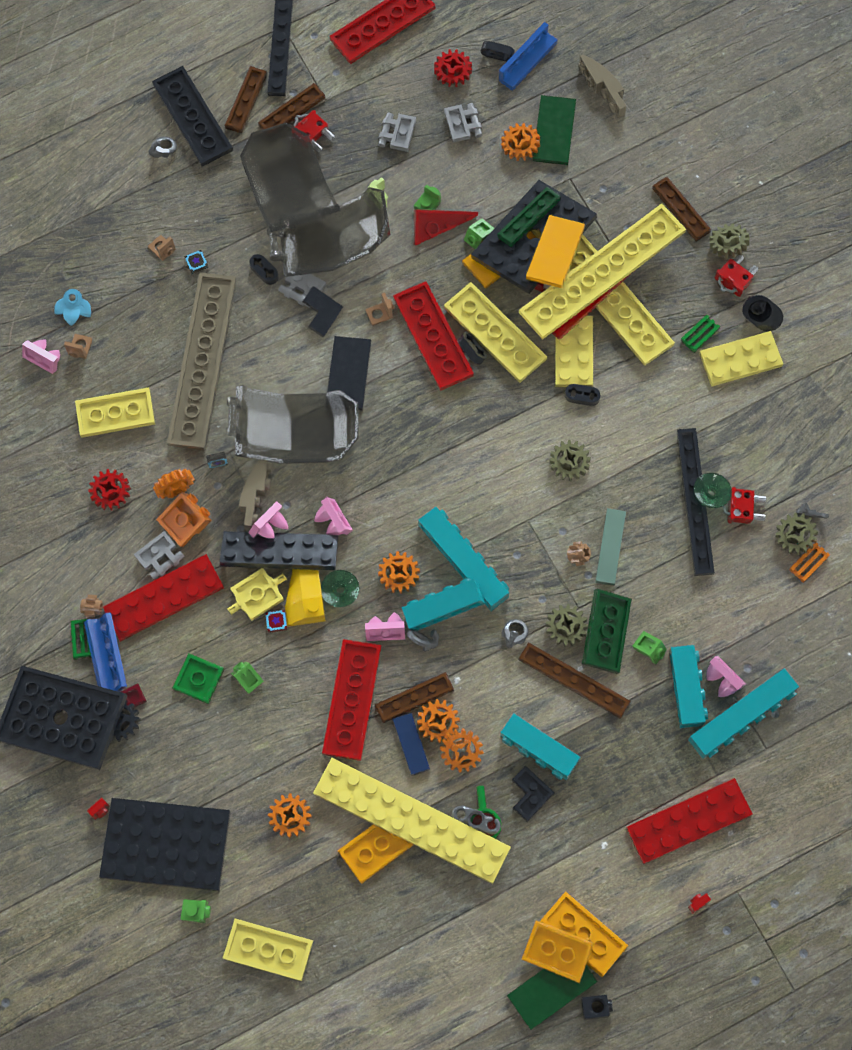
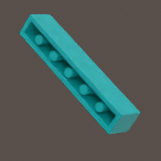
(463, 557)
(744, 713)

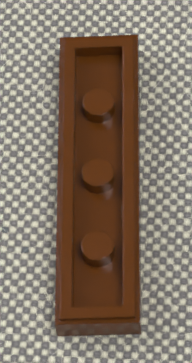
(245, 99)
(296, 106)
(681, 209)
(414, 697)

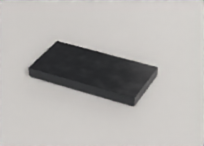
(350, 367)

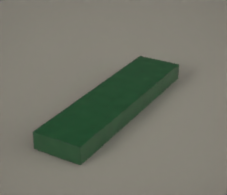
(529, 216)

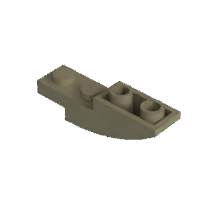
(603, 80)
(254, 488)

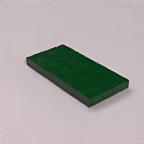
(555, 129)
(606, 631)
(547, 994)

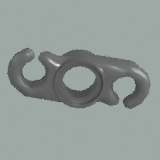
(469, 812)

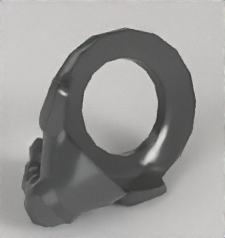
(156, 151)
(806, 510)
(512, 637)
(423, 640)

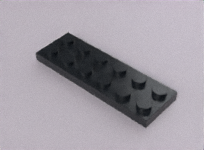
(192, 116)
(281, 552)

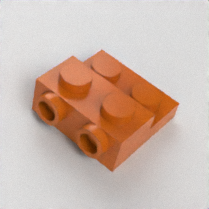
(184, 518)

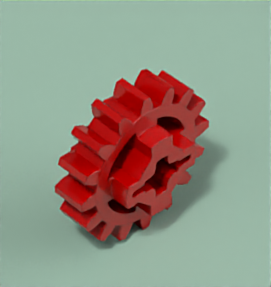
(453, 68)
(106, 482)

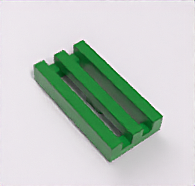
(711, 323)
(83, 654)

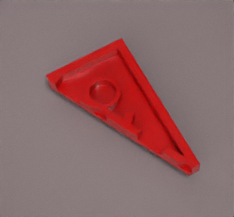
(434, 222)

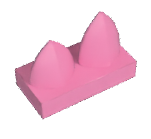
(36, 353)
(331, 510)
(271, 516)
(390, 630)
(730, 683)

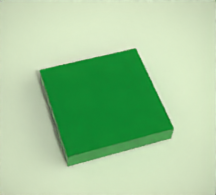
(198, 678)

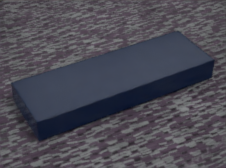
(411, 744)

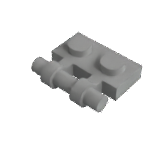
(457, 122)
(402, 133)
(302, 283)
(155, 551)

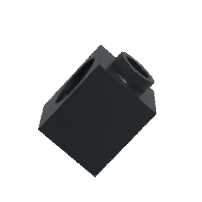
(588, 1012)

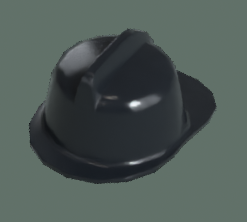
(762, 313)

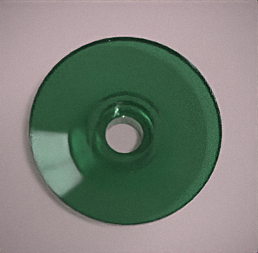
(718, 485)
(336, 580)

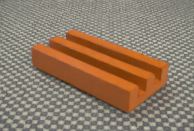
(819, 551)

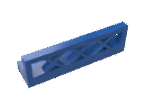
(527, 57)
(105, 652)

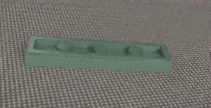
(610, 547)

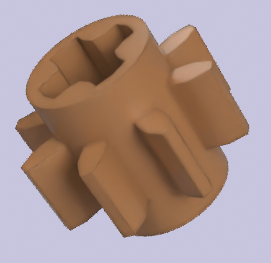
(578, 553)
(91, 606)

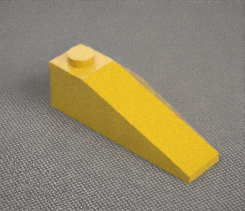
(304, 598)

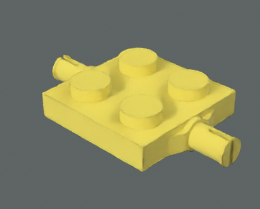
(257, 594)

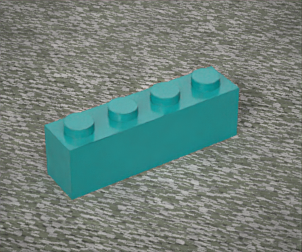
(443, 605)
(687, 686)
(540, 747)

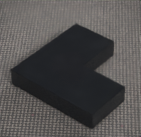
(326, 309)
(535, 791)

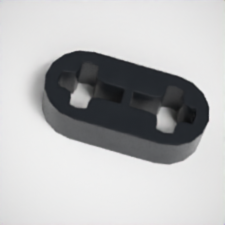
(497, 51)
(266, 266)
(472, 348)
(582, 394)

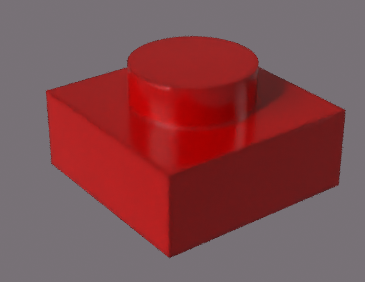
(99, 809)
(698, 902)

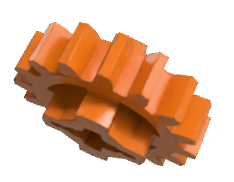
(522, 139)
(173, 483)
(394, 566)
(432, 725)
(468, 754)
(298, 819)

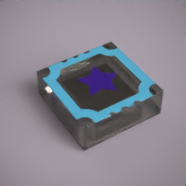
(196, 261)
(217, 459)

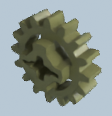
(729, 240)
(576, 455)
(790, 537)
(574, 622)

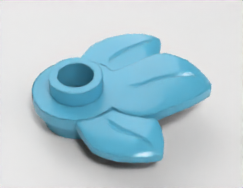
(72, 309)

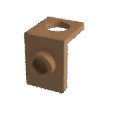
(163, 250)
(385, 307)
(77, 350)

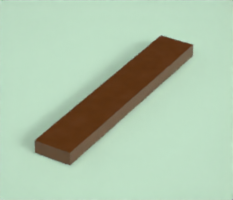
(574, 680)

